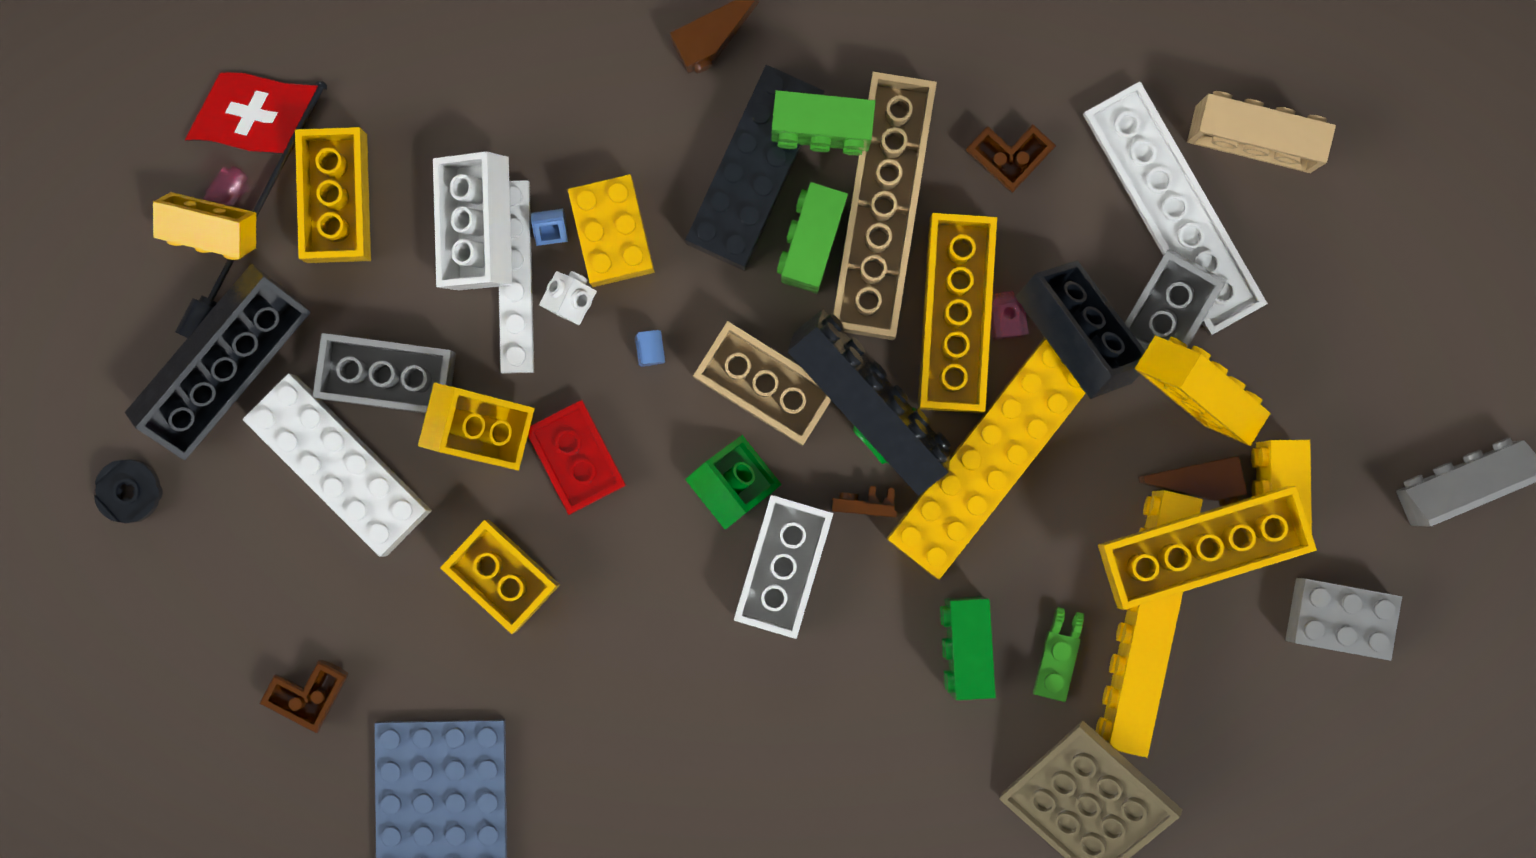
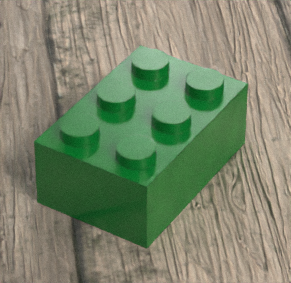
(968, 648)

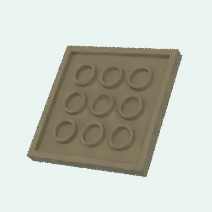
(1090, 799)

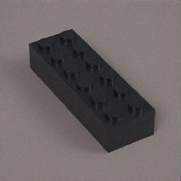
(747, 177)
(217, 362)
(871, 401)

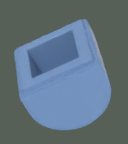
(549, 227)
(650, 348)

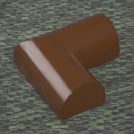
(1009, 163)
(308, 704)

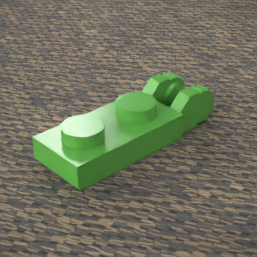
(1058, 658)

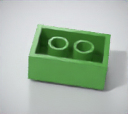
(822, 122)
(811, 237)

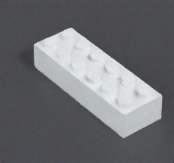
(337, 465)

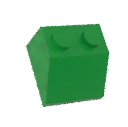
(733, 481)

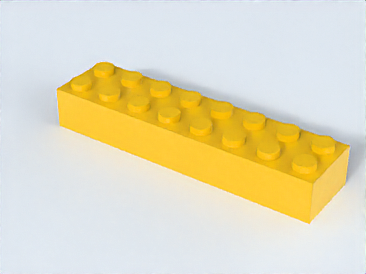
(988, 462)
(1143, 648)

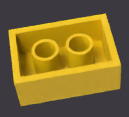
(611, 230)
(476, 426)
(1282, 465)
(500, 576)

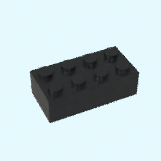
(1082, 328)

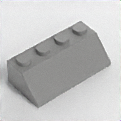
(1468, 484)

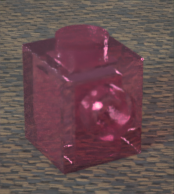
(1008, 317)

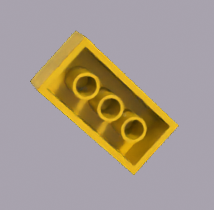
(332, 195)
(1203, 388)

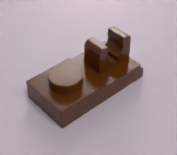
(849, 504)

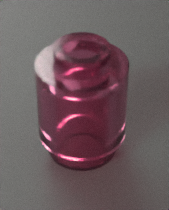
(227, 187)

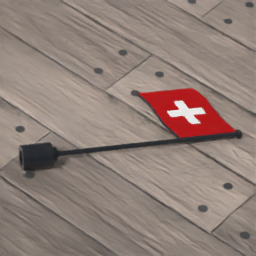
(252, 117)

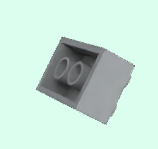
(1174, 300)
(1343, 618)

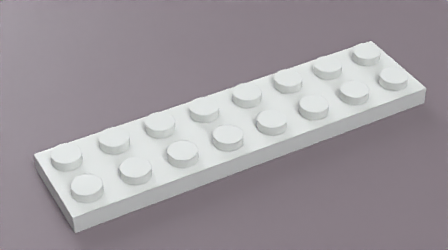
(1172, 199)

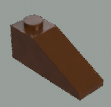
(707, 36)
(1210, 481)

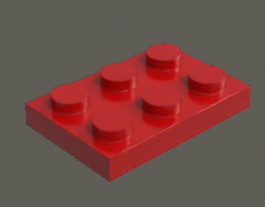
(575, 457)

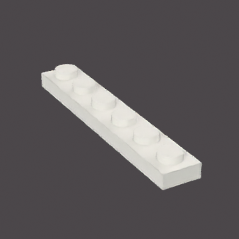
(517, 299)

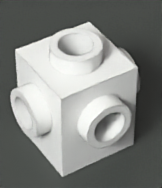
(568, 296)

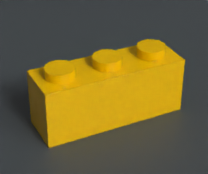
(204, 225)

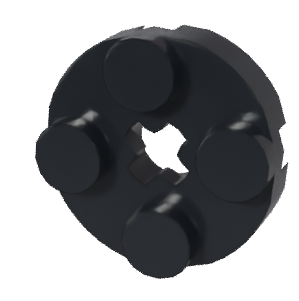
(109, 491)

